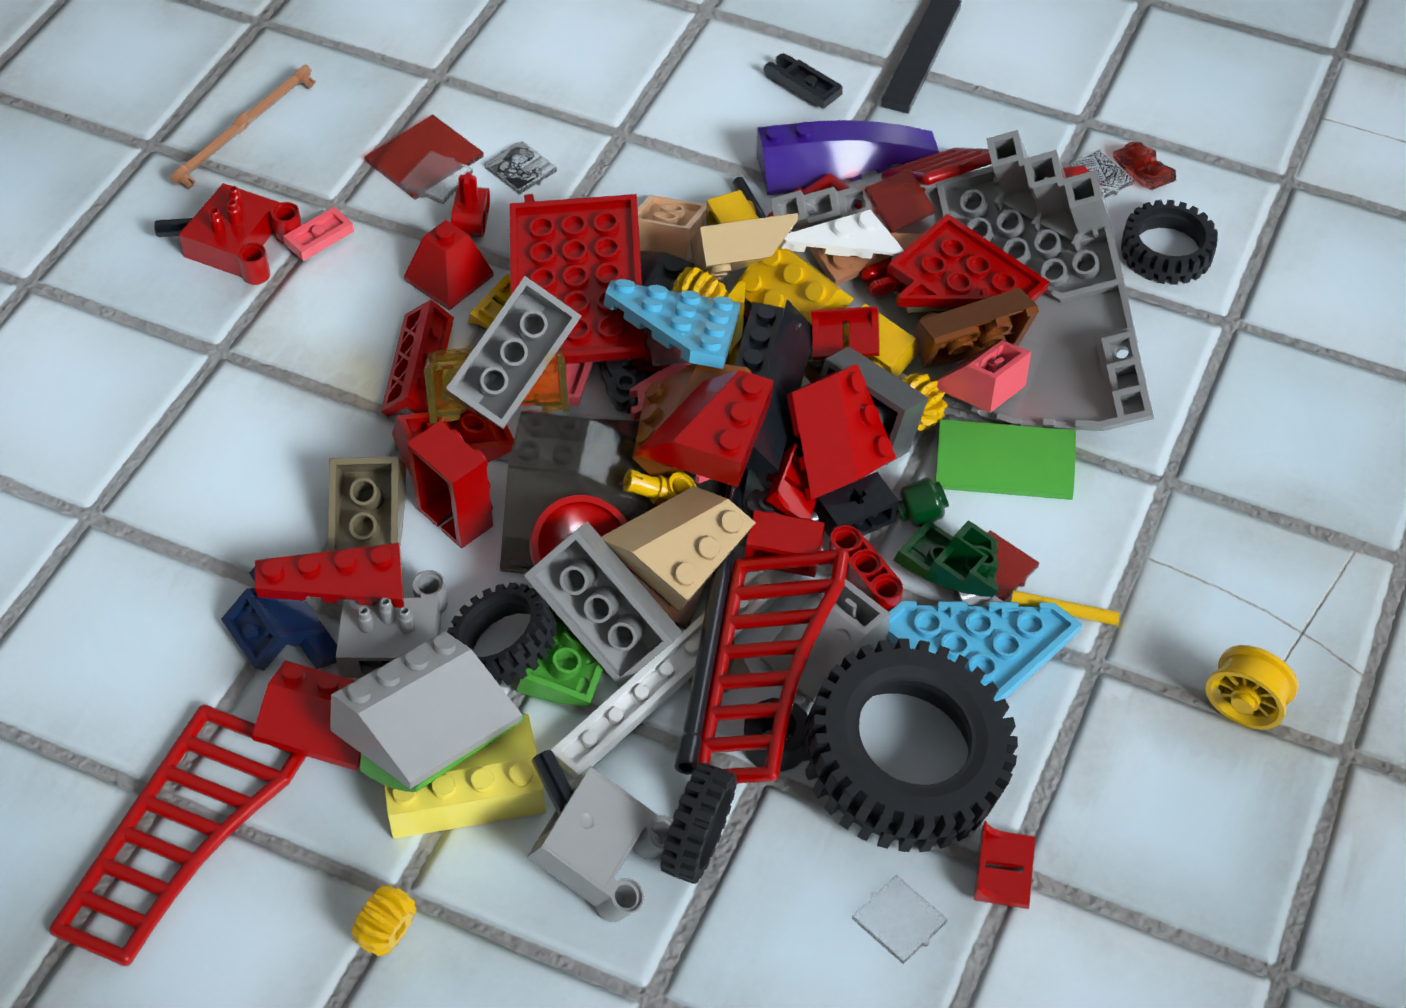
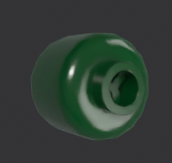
(922, 502)

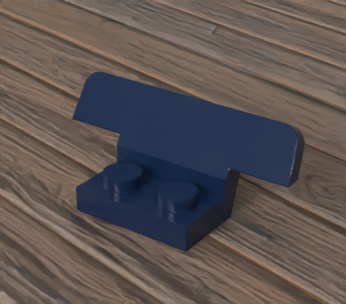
(269, 624)

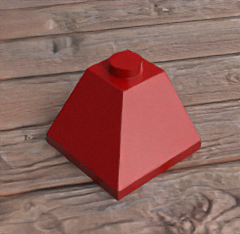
(447, 266)

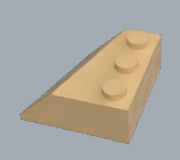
(738, 244)
(680, 542)

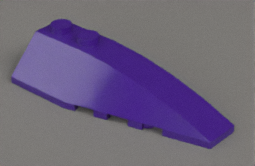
(806, 151)

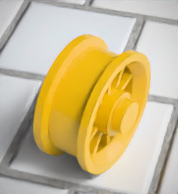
(1252, 687)

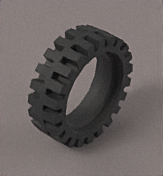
(1176, 218)
(500, 604)
(698, 823)

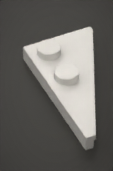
(847, 236)

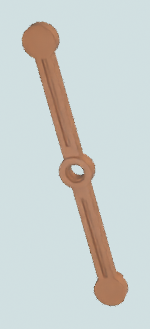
(182, 174)

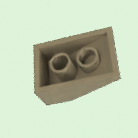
(365, 501)

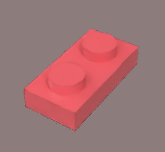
(318, 233)

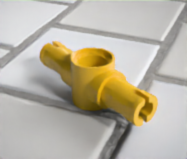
(657, 486)

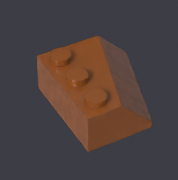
(974, 327)
(663, 399)

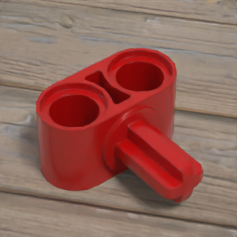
(470, 206)

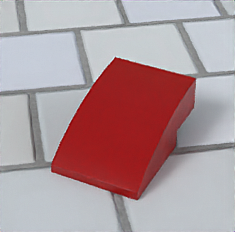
(475, 431)

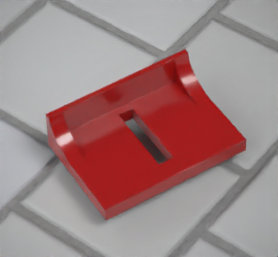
(828, 331)
(788, 487)
(1004, 850)

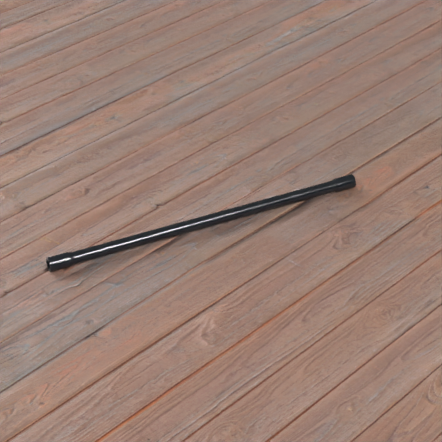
(690, 740)

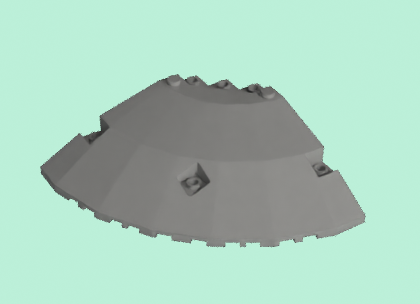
(1060, 233)

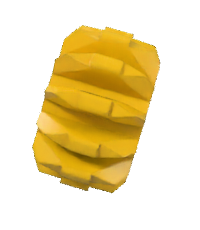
(699, 281)
(935, 405)
(383, 920)

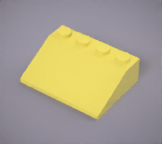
(482, 789)

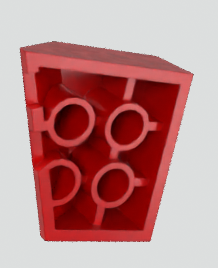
(713, 428)
(838, 431)

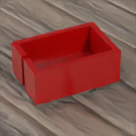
(451, 482)

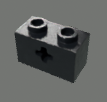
(861, 504)

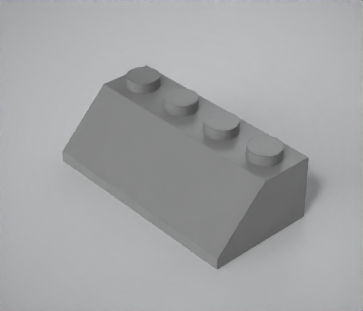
(512, 353)
(603, 604)

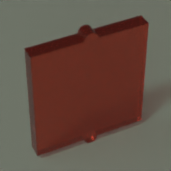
(899, 200)
(1013, 567)

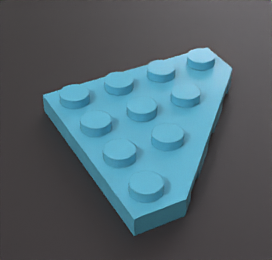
(685, 320)
(998, 638)

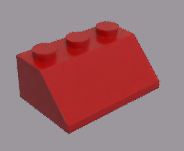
(298, 715)

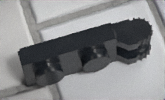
(803, 80)

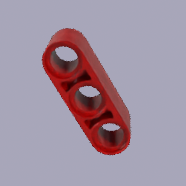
(867, 568)

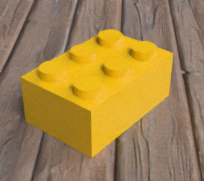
(792, 278)

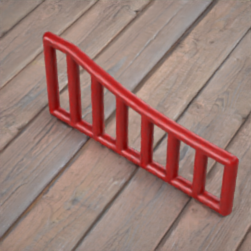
(789, 678)
(190, 861)

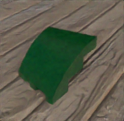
(957, 562)

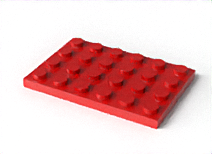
(574, 254)

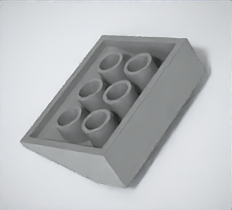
(423, 710)

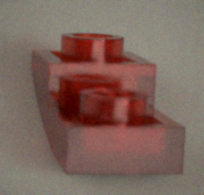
(1142, 165)

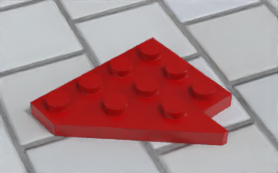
(959, 267)

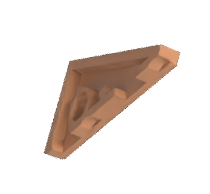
(844, 268)

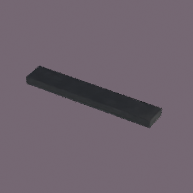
(920, 55)

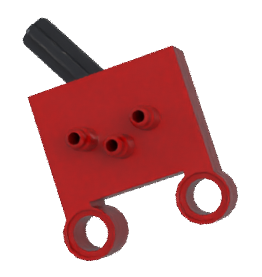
(232, 231)

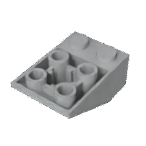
(850, 625)

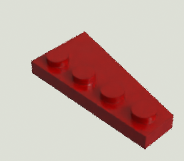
(344, 574)

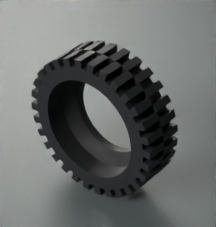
(886, 803)

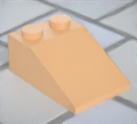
(669, 225)

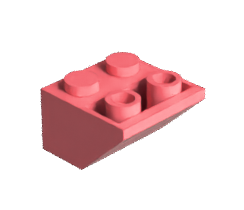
(988, 376)

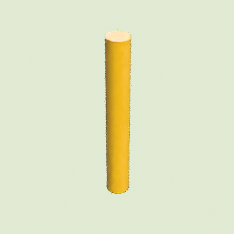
(1074, 609)

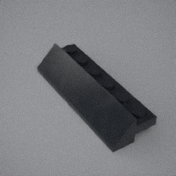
(776, 348)

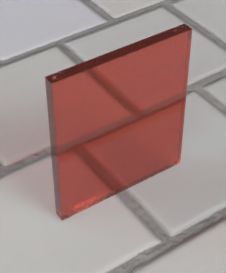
(408, 149)

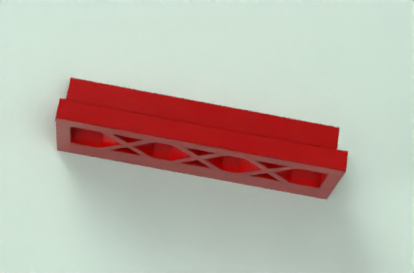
(414, 343)

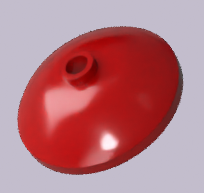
(566, 516)

